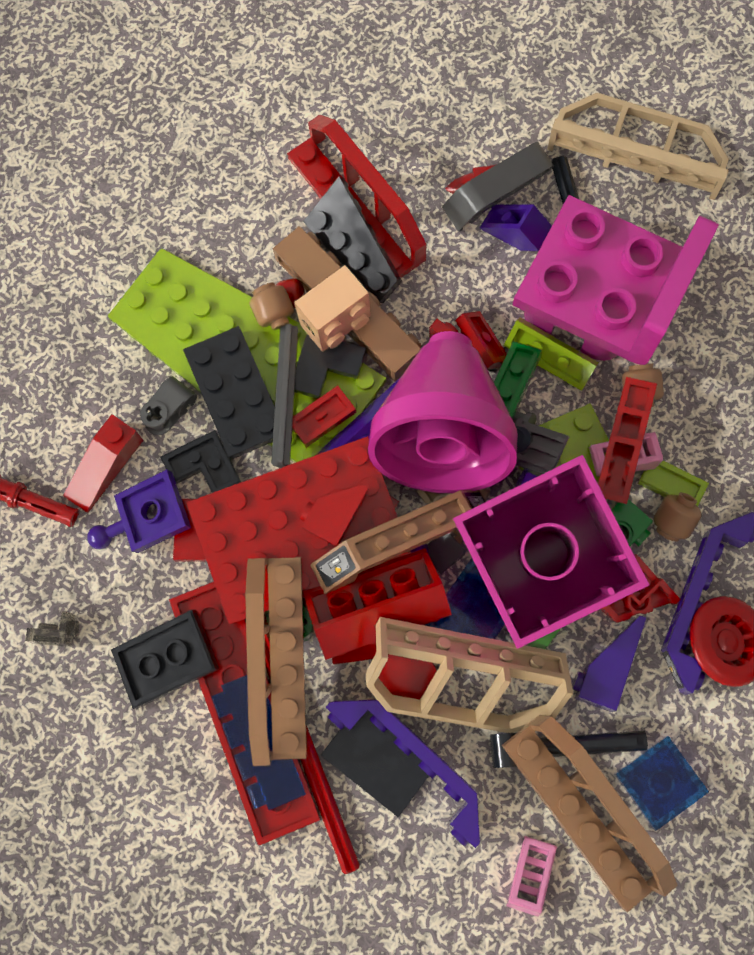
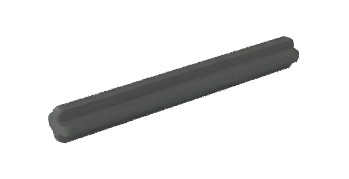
(284, 396)

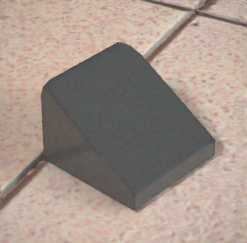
(445, 552)

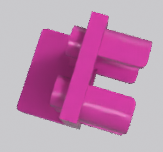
(609, 281)

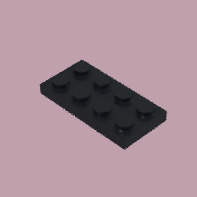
(233, 391)

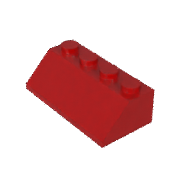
(397, 590)

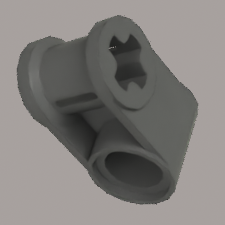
(169, 403)

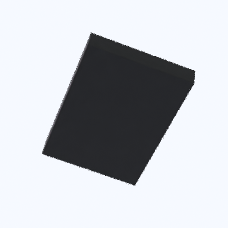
(164, 659)
(376, 764)

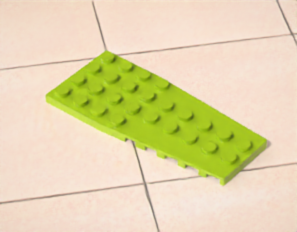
(182, 305)

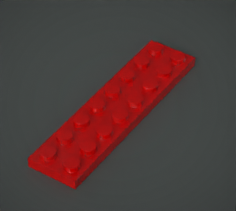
(230, 651)

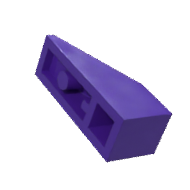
(606, 675)

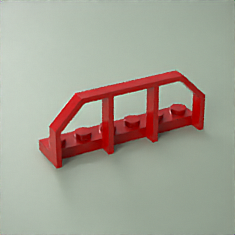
(322, 174)

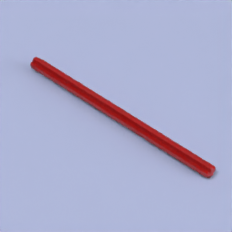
(323, 795)

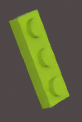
(556, 355)

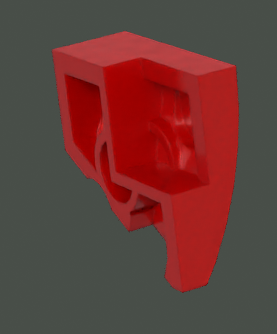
(644, 600)

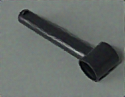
(592, 743)

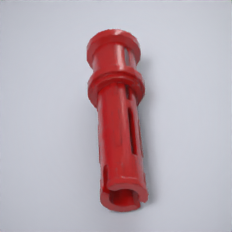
(18, 496)

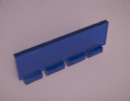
(276, 782)

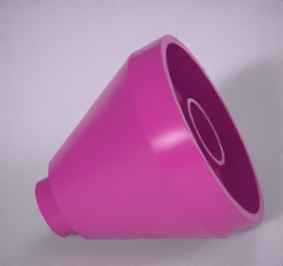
(444, 422)

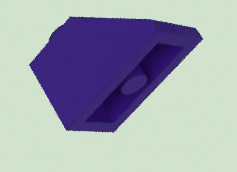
(517, 225)

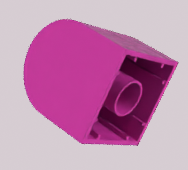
(550, 551)

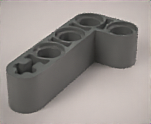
(496, 185)

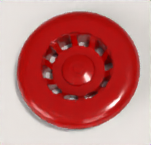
(721, 643)

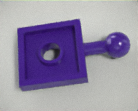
(133, 508)

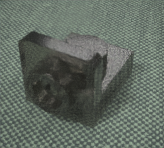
(50, 635)

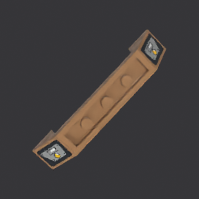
(392, 539)

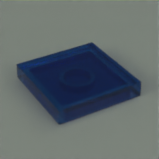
(661, 783)

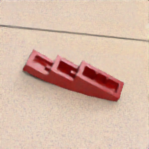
(626, 439)

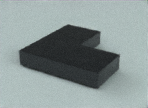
(315, 364)
(205, 456)

